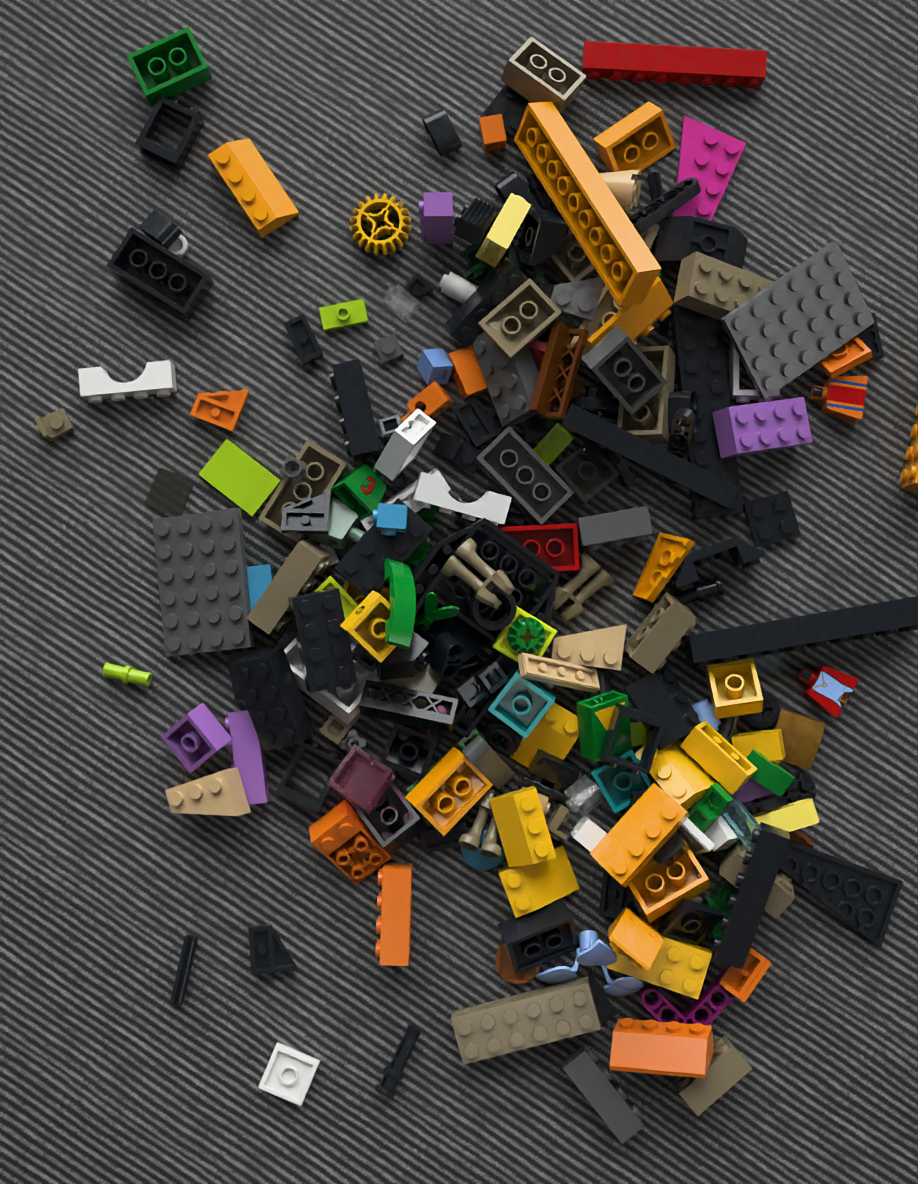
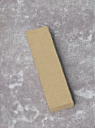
(558, 673)

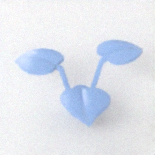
(593, 953)

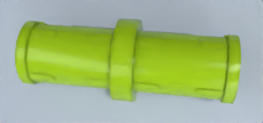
(127, 674)

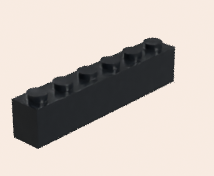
(751, 895)

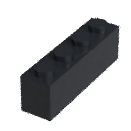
(494, 290)

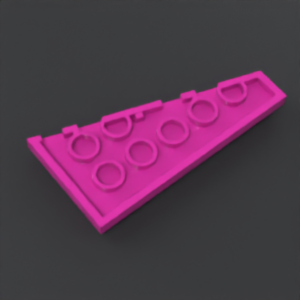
(709, 158)

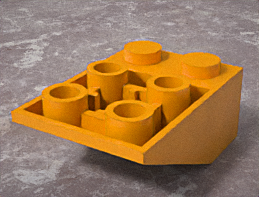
(635, 938)

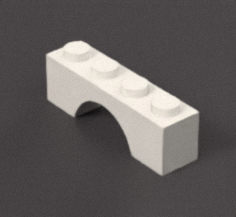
(156, 379)
(432, 490)

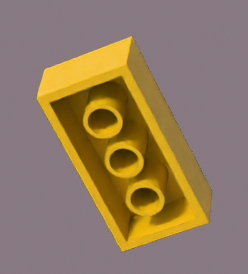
(676, 967)

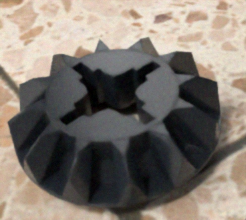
(769, 716)
(498, 743)
(805, 783)

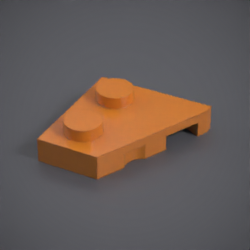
(220, 408)

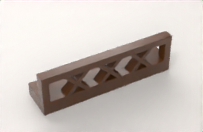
(553, 371)

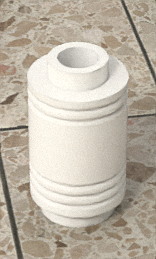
(457, 287)

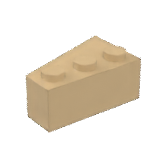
(593, 648)

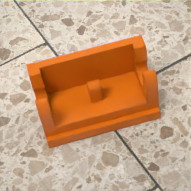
(467, 373)
(743, 981)

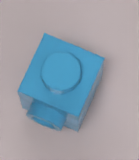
(390, 518)

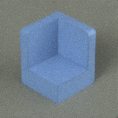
(434, 366)

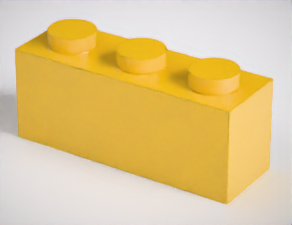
(718, 757)

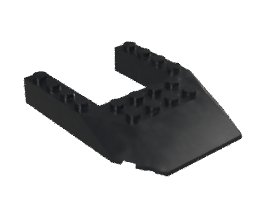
(533, 591)

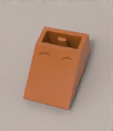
(348, 842)

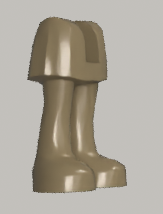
(455, 567)
(574, 604)
(472, 840)

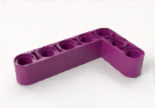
(712, 1009)

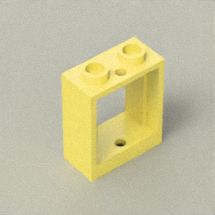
(503, 230)

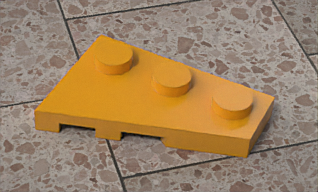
(662, 563)

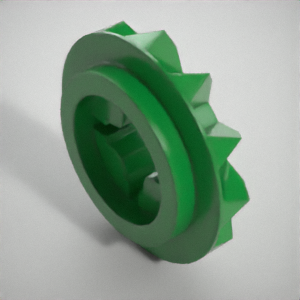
(518, 628)

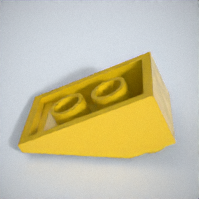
(553, 734)
(538, 884)

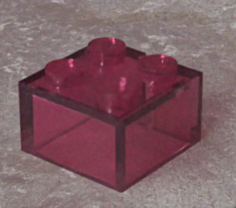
(360, 781)

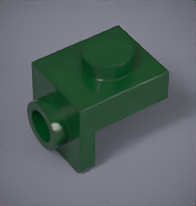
(477, 267)

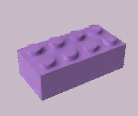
(762, 427)

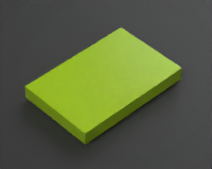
(240, 477)

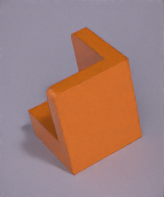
(492, 133)

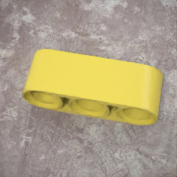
(790, 816)

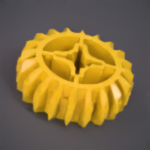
(387, 207)

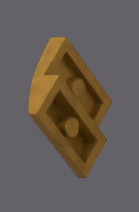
(800, 737)

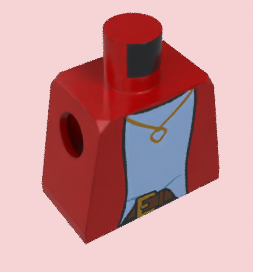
(827, 688)

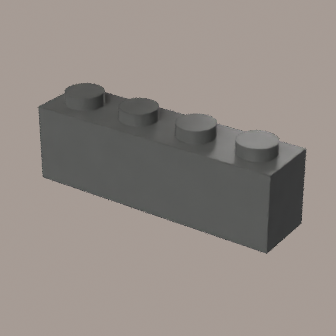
(602, 1094)

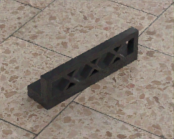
(408, 715)

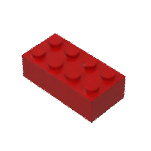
(552, 543)

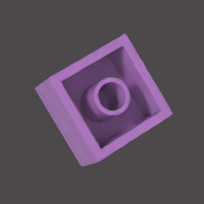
(196, 737)

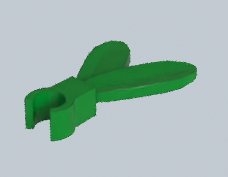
(432, 613)

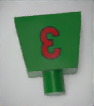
(361, 490)

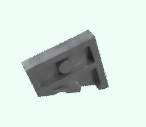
(578, 298)

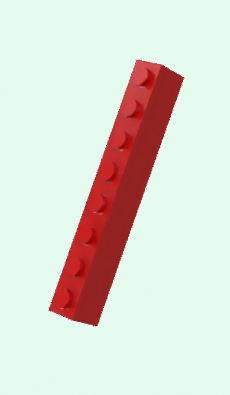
(674, 64)

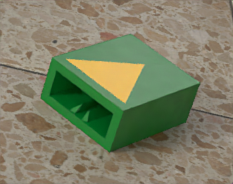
(593, 721)

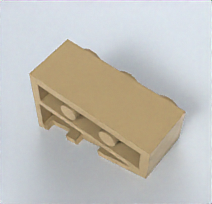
(210, 795)

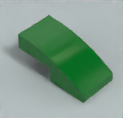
(769, 774)
(710, 807)

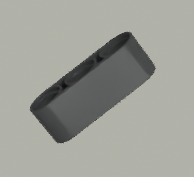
(488, 762)

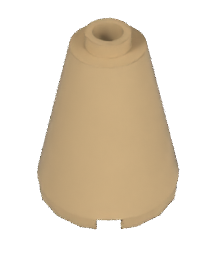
(624, 188)

